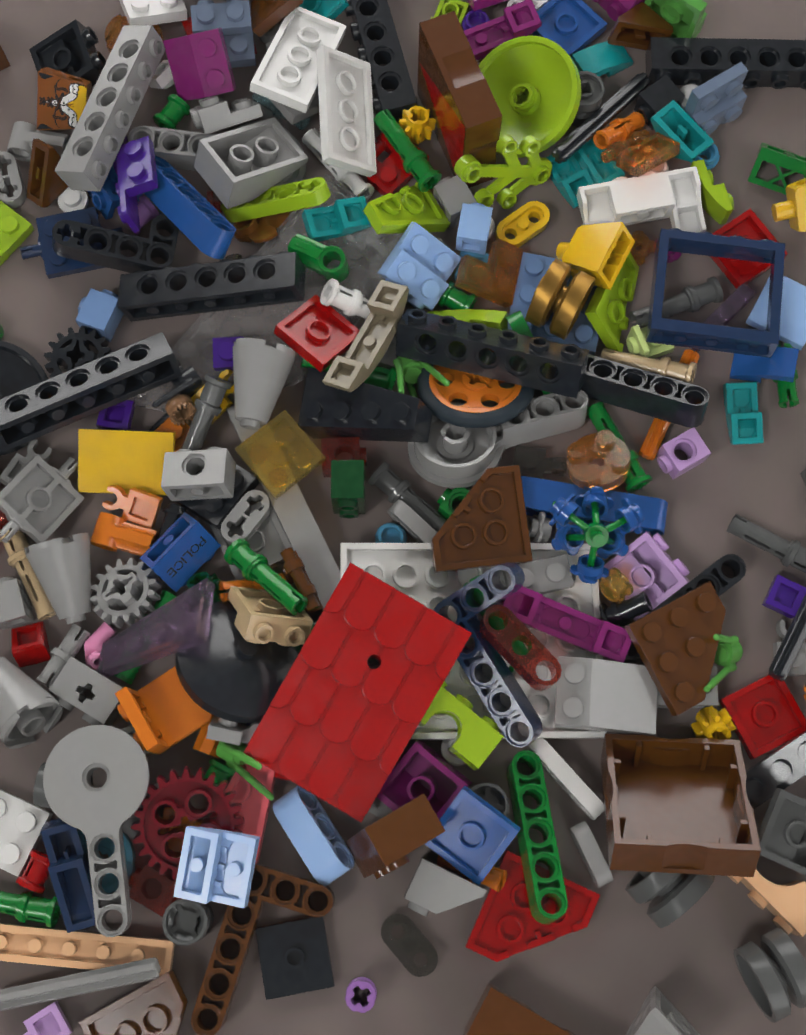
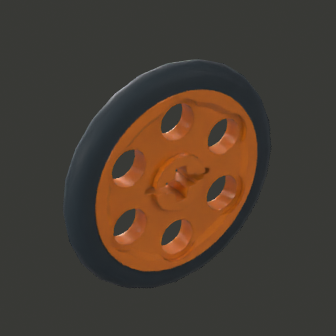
(475, 391)

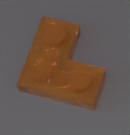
(494, 279)

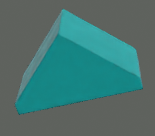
(679, 126)

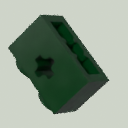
(348, 488)

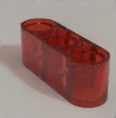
(517, 631)

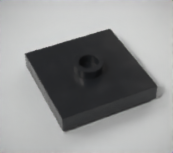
(294, 957)

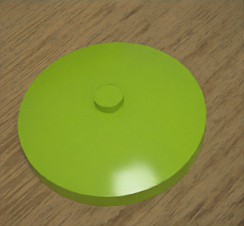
(533, 88)

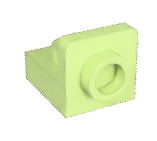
(637, 344)

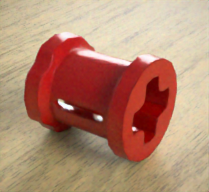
(35, 872)

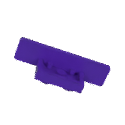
(136, 175)

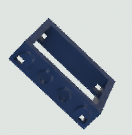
(708, 335)

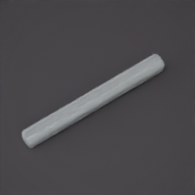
(79, 983)

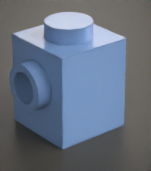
(100, 313)

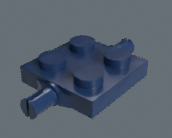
(54, 264)

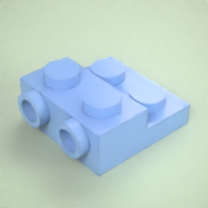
(420, 264)

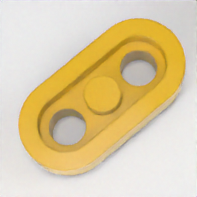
(520, 225)

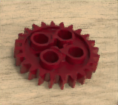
(177, 794)

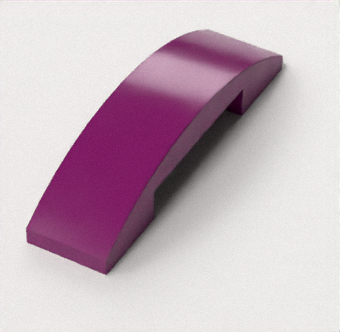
(517, 21)
(569, 624)

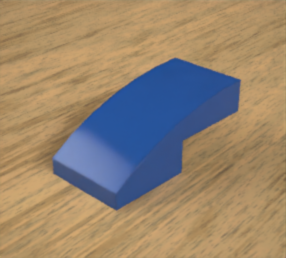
(754, 368)

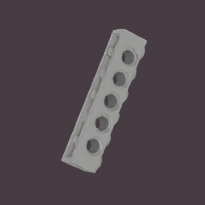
(111, 108)

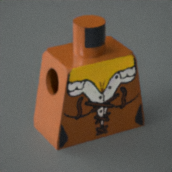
(60, 99)

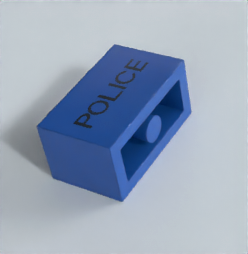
(180, 551)

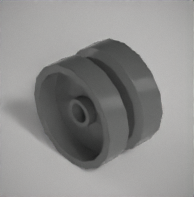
(670, 893)
(773, 973)

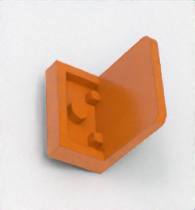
(161, 712)

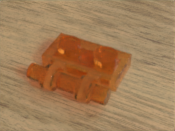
(641, 152)

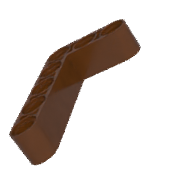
(243, 932)

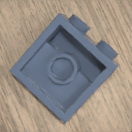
(236, 25)
(718, 99)

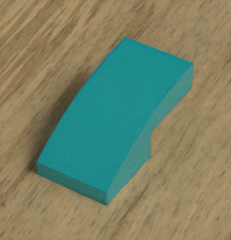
(602, 59)
(568, 178)
(337, 220)
(742, 413)

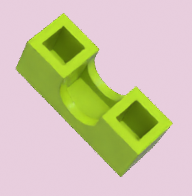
(475, 735)

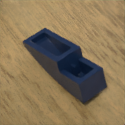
(69, 873)

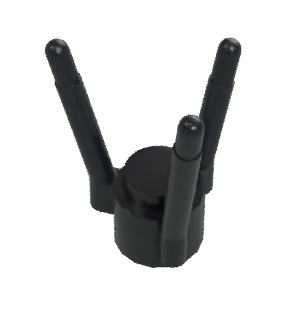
(186, 384)

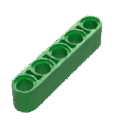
(532, 852)

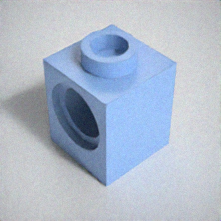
(473, 228)

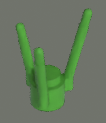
(409, 371)
(727, 655)
(235, 757)

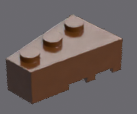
(387, 842)

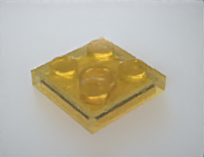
(280, 454)

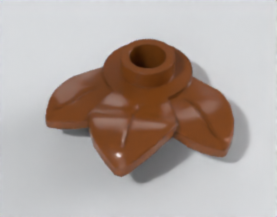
(259, 229)

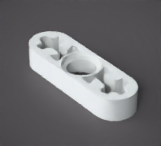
(567, 778)

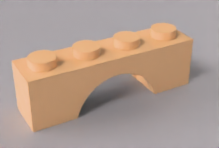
(784, 901)

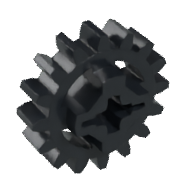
(72, 348)

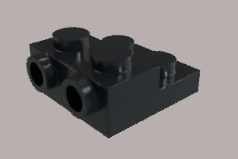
(71, 52)

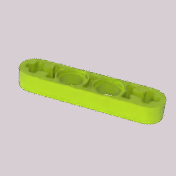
(281, 199)

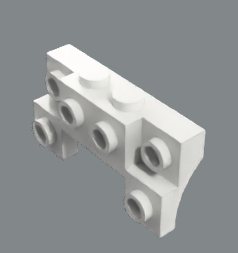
(646, 199)

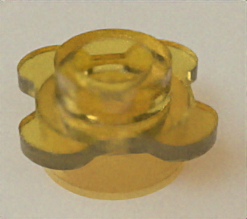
(615, 586)

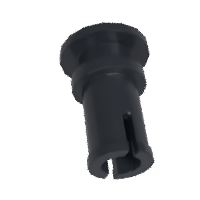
(621, 612)

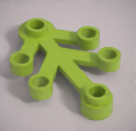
(534, 172)

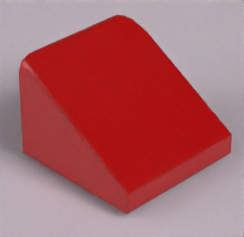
(30, 644)

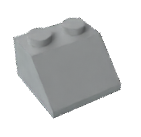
(438, 890)

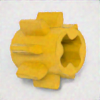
(417, 124)
(713, 724)

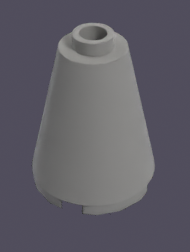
(258, 379)
(64, 574)
(24, 707)

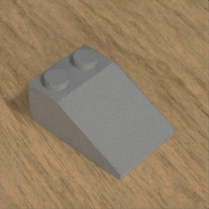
(247, 161)
(605, 696)

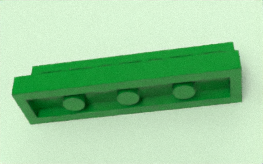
(779, 158)

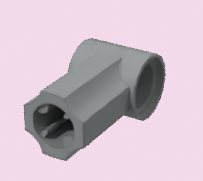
(22, 138)

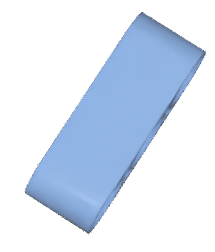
(313, 835)

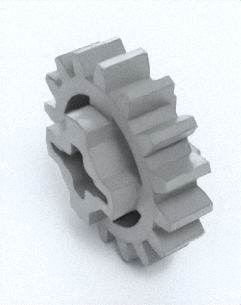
(125, 592)

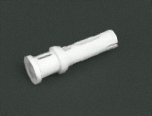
(348, 179)
(348, 300)

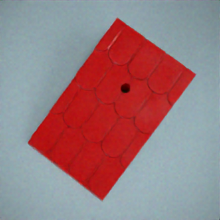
(338, 720)

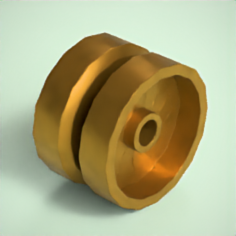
(557, 298)

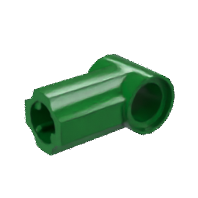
(317, 257)

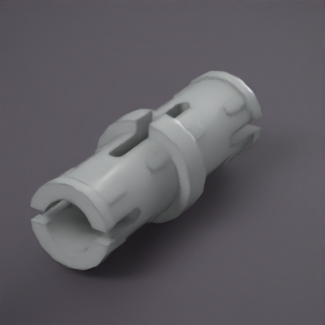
(67, 648)

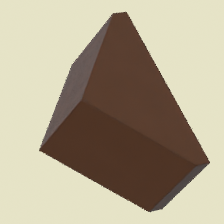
(637, 27)
(43, 181)

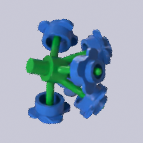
(607, 539)

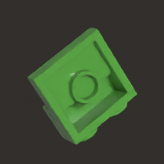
(684, 15)

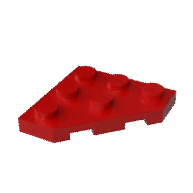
(506, 919)

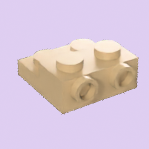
(266, 620)

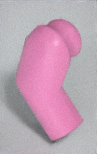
(94, 644)

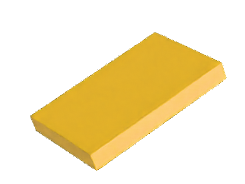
(122, 459)

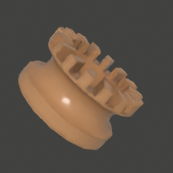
(185, 414)

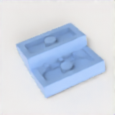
(792, 312)
(216, 866)

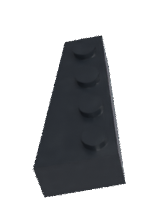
(364, 413)

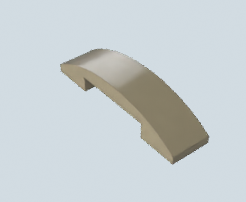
(372, 340)

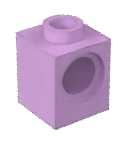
(688, 442)

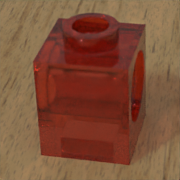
(333, 446)
(138, 889)

